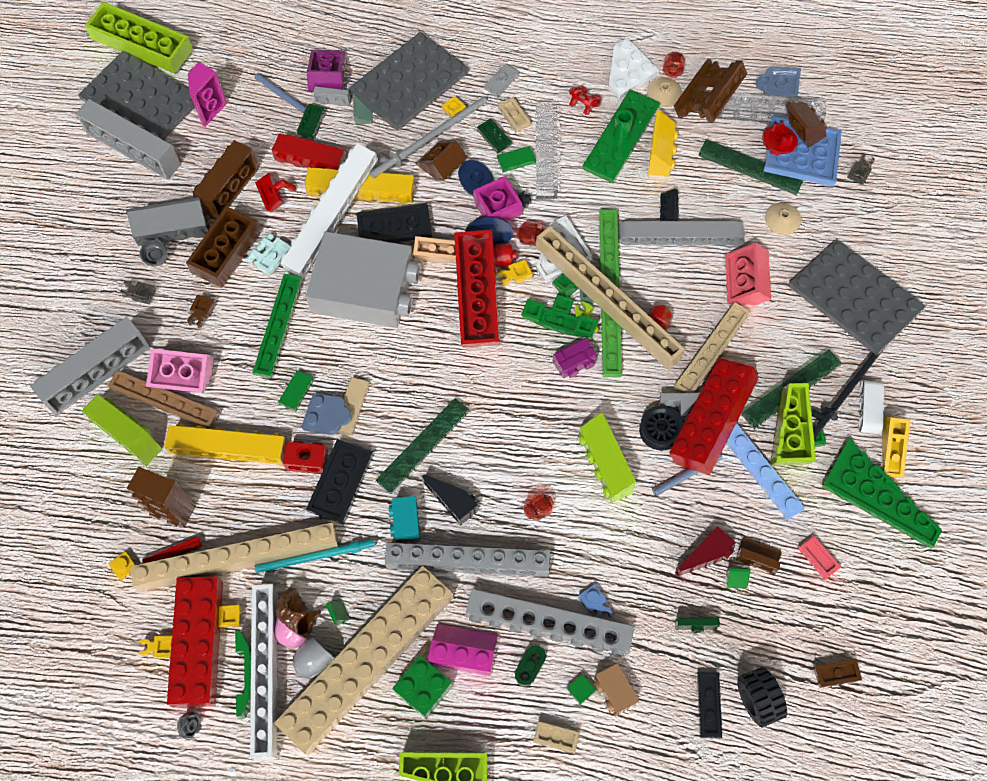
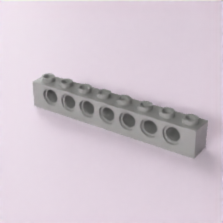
(467, 559)
(601, 627)

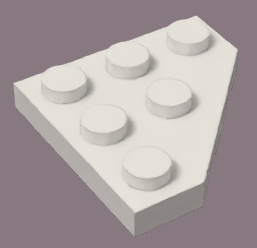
(629, 69)
(564, 227)

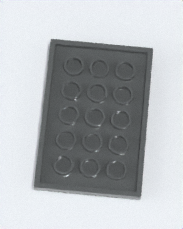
(408, 80)
(140, 94)
(857, 297)

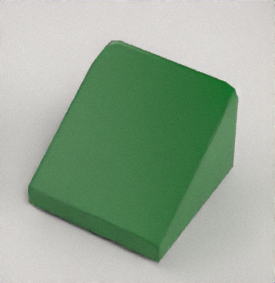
(565, 285)
(737, 577)
(337, 612)

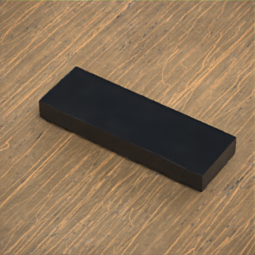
(709, 705)

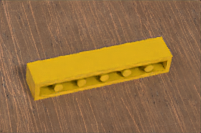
(383, 188)
(225, 444)

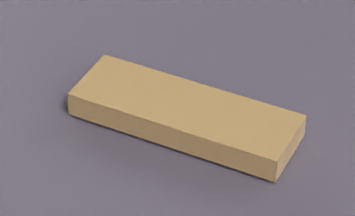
(354, 399)

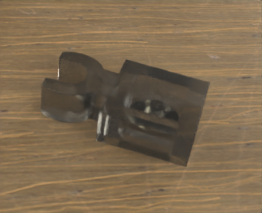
(861, 170)
(141, 292)

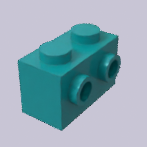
(405, 519)

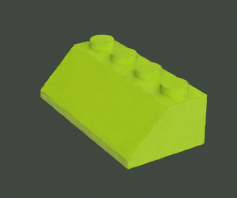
(607, 459)

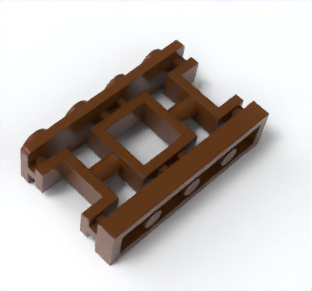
(710, 104)

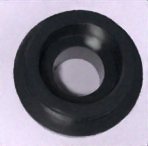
(525, 198)

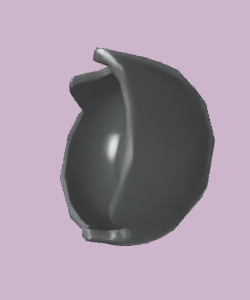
(153, 253)

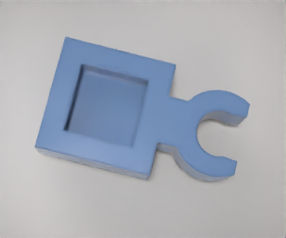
(594, 600)

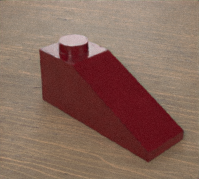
(709, 552)

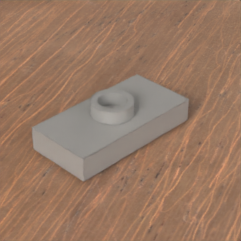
(501, 80)

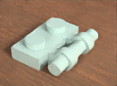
(271, 257)

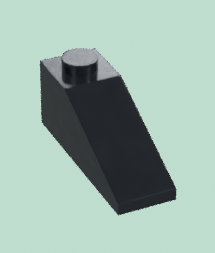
(453, 499)

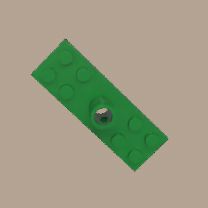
(621, 136)

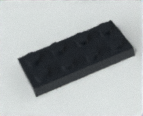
(395, 223)
(340, 481)

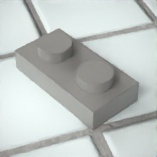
(332, 96)

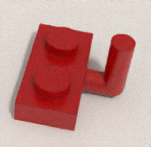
(270, 191)

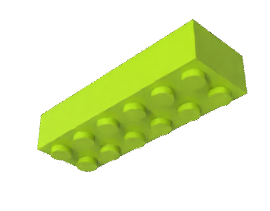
(139, 37)

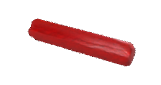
(175, 550)

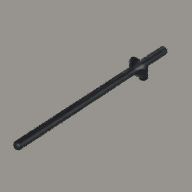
(830, 412)

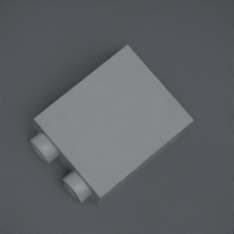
(362, 280)

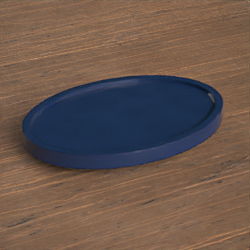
(473, 176)
(501, 228)

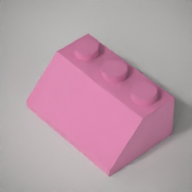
(179, 370)

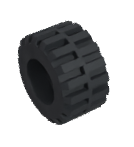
(762, 696)

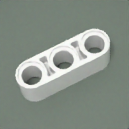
(871, 407)

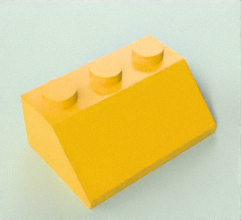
(662, 146)

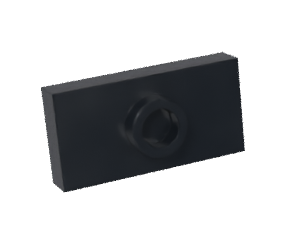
(669, 205)

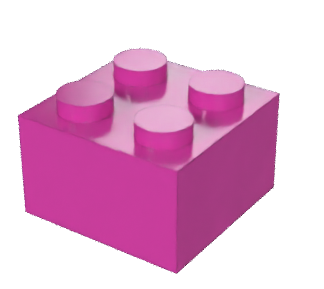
(498, 200)

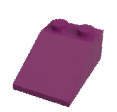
(326, 69)

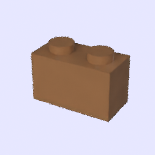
(615, 689)

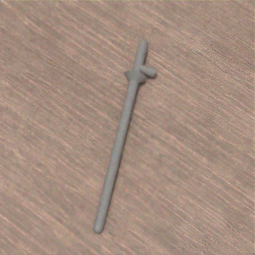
(395, 159)

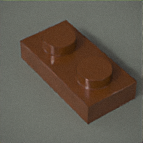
(837, 673)

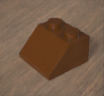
(806, 123)
(442, 159)

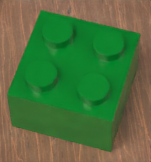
(422, 687)

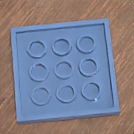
(810, 164)

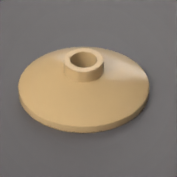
(666, 96)
(781, 224)

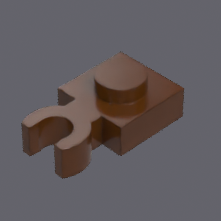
(200, 308)

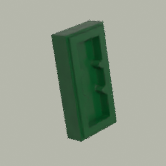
(311, 120)
(494, 135)
(697, 625)

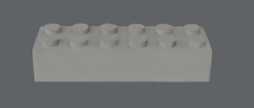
(128, 139)
(90, 366)

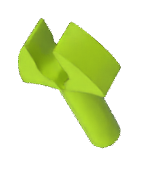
(588, 309)

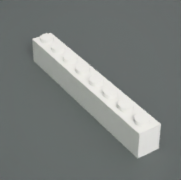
(329, 210)
(263, 673)

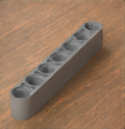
(681, 233)

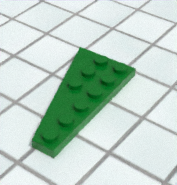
(873, 491)

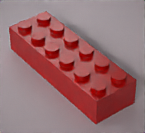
(477, 288)
(714, 416)
(195, 643)

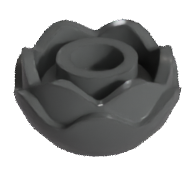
(188, 725)

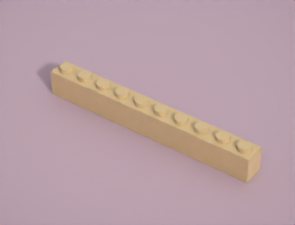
(610, 298)
(233, 557)

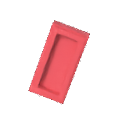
(819, 557)

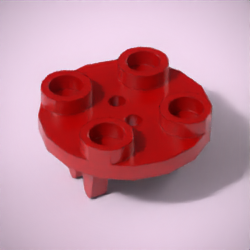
(581, 94)
(779, 139)

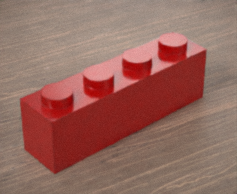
(307, 153)

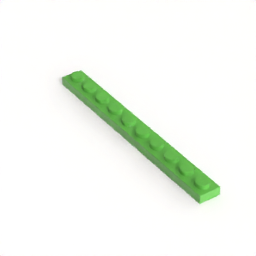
(610, 268)

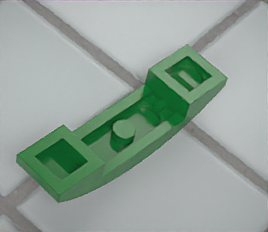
(558, 321)
(243, 701)

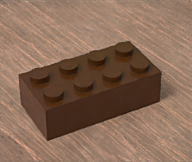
(226, 178)
(223, 247)
(161, 497)

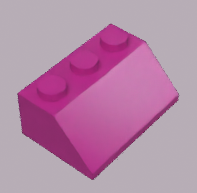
(205, 92)
(463, 650)

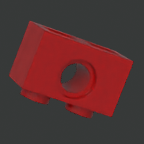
(314, 464)

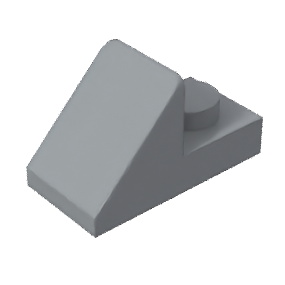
(682, 401)

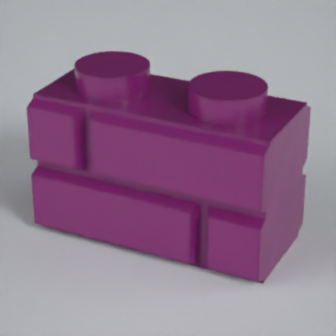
(575, 358)

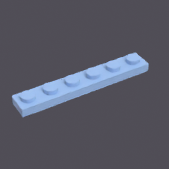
(764, 473)

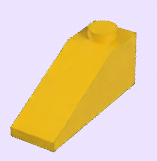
(894, 445)

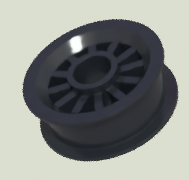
(649, 420)

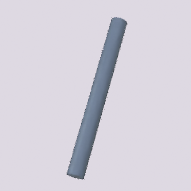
(281, 93)
(676, 480)

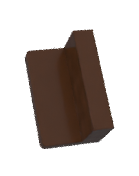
(759, 556)

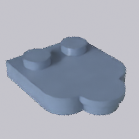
(779, 81)
(326, 414)

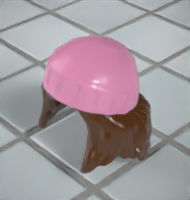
(294, 619)

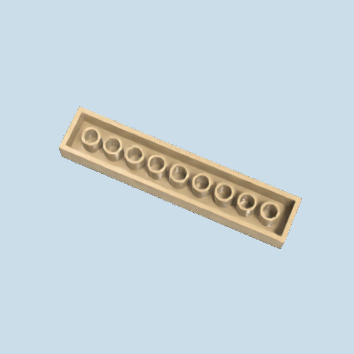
(364, 661)

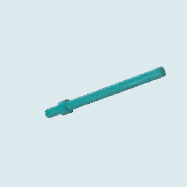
(353, 547)

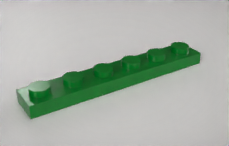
(277, 326)

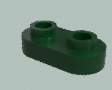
(530, 666)

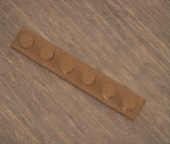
(163, 400)

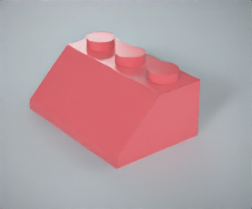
(748, 275)

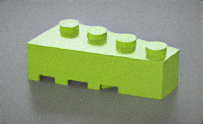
(122, 428)
(794, 428)
(443, 766)

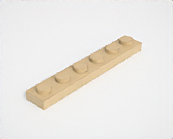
(712, 349)

